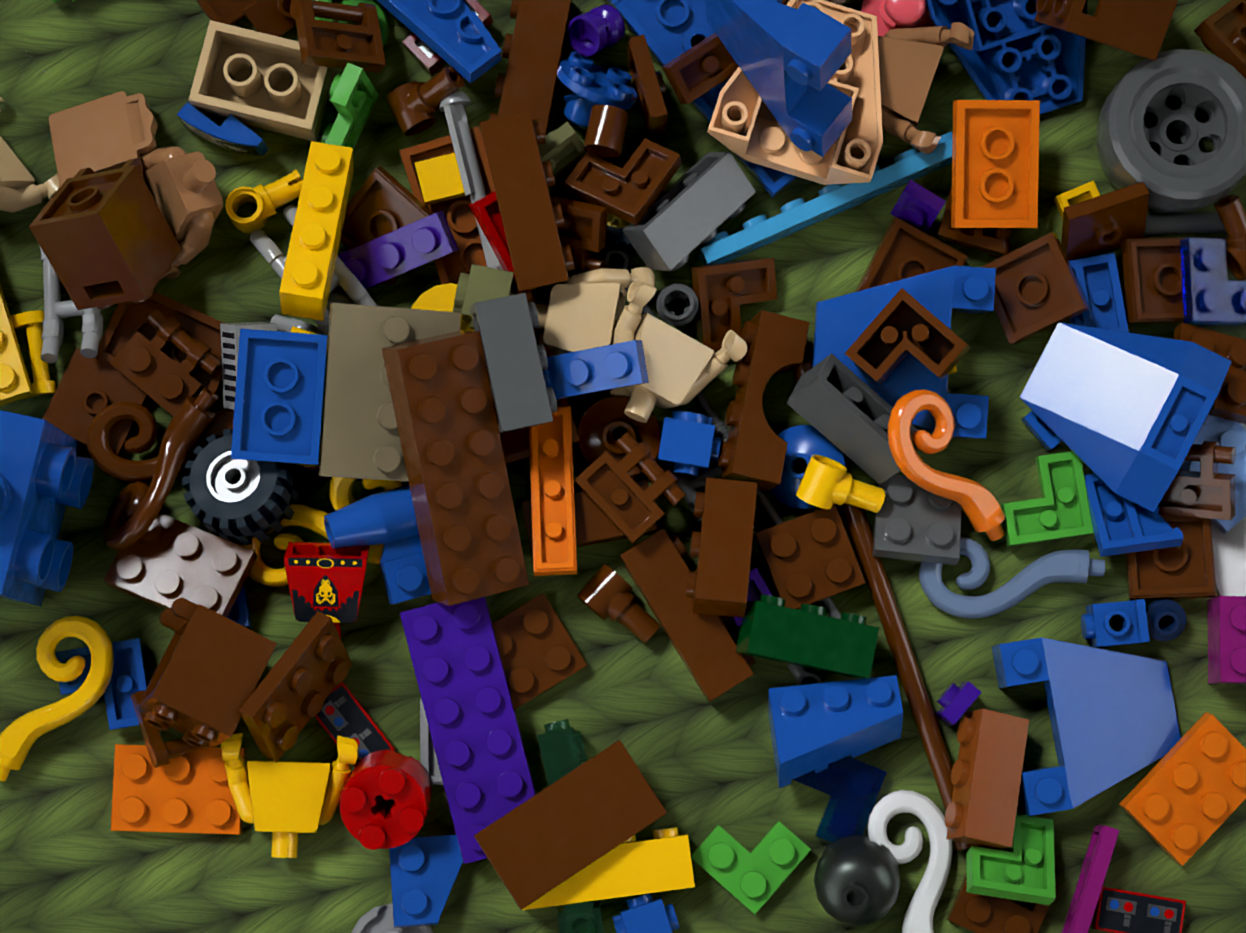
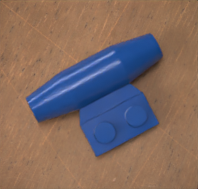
(390, 521)

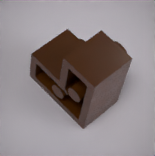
(905, 329)

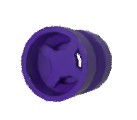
(596, 30)

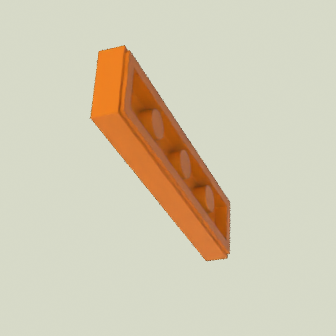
(553, 496)

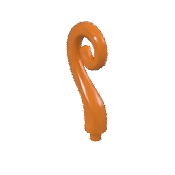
(973, 497)

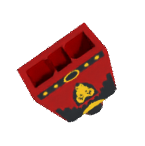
(326, 580)

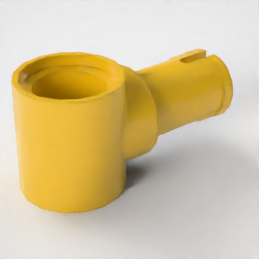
(267, 200)
(829, 483)

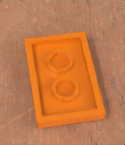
(995, 163)
(1191, 789)
(174, 798)

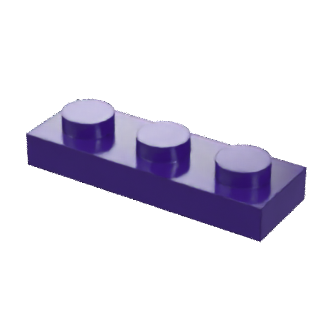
(400, 250)

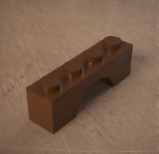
(752, 447)

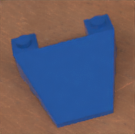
(789, 62)
(941, 292)
(1105, 714)

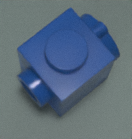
(688, 443)
(646, 916)

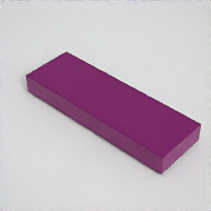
(1090, 879)

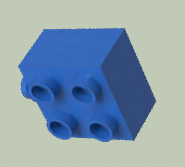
(37, 482)

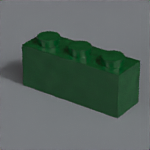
(808, 637)

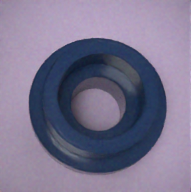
(1156, 611)

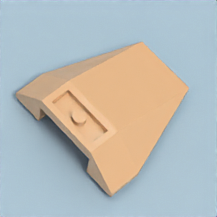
(753, 133)

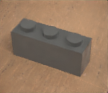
(690, 211)
(514, 362)
(847, 415)

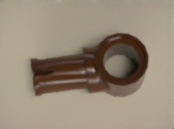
(417, 102)
(605, 131)
(1234, 221)
(611, 598)

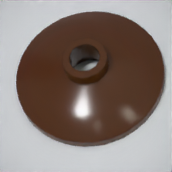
(598, 432)

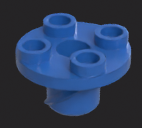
(593, 86)

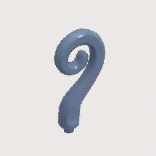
(1054, 567)

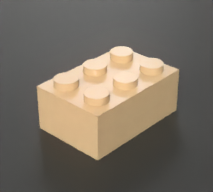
(260, 82)

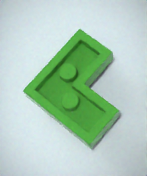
(353, 99)
(1060, 511)
(1023, 870)
(753, 874)

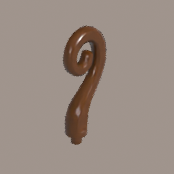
(139, 470)
(144, 502)

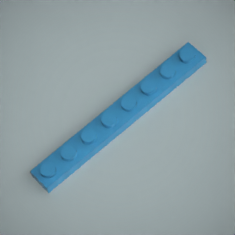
(831, 201)

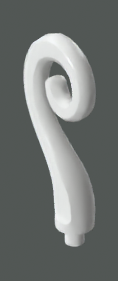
(924, 902)

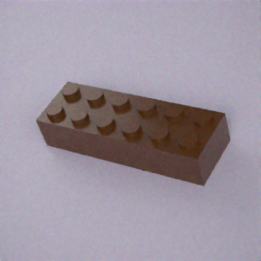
(455, 466)

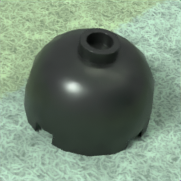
(857, 880)

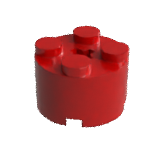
(375, 820)

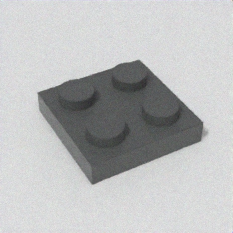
(916, 524)

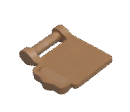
(102, 134)

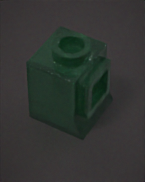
(560, 749)
(580, 917)

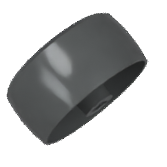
(1142, 154)

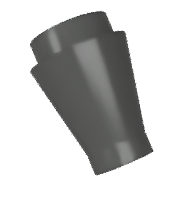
(674, 295)

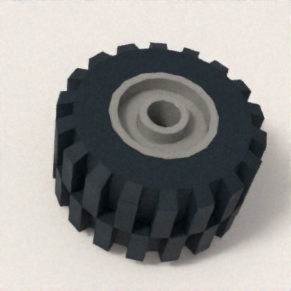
(238, 495)

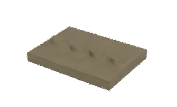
(358, 410)

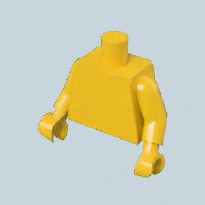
(287, 794)

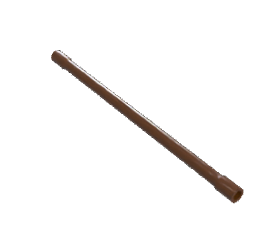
(898, 643)

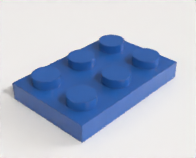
(279, 396)

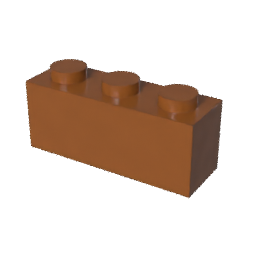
(986, 779)

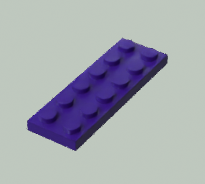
(468, 715)

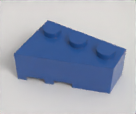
(831, 721)

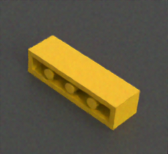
(316, 231)
(628, 871)

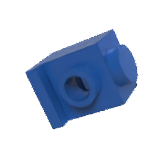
(1133, 619)

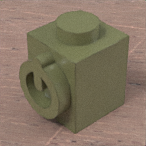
(481, 285)

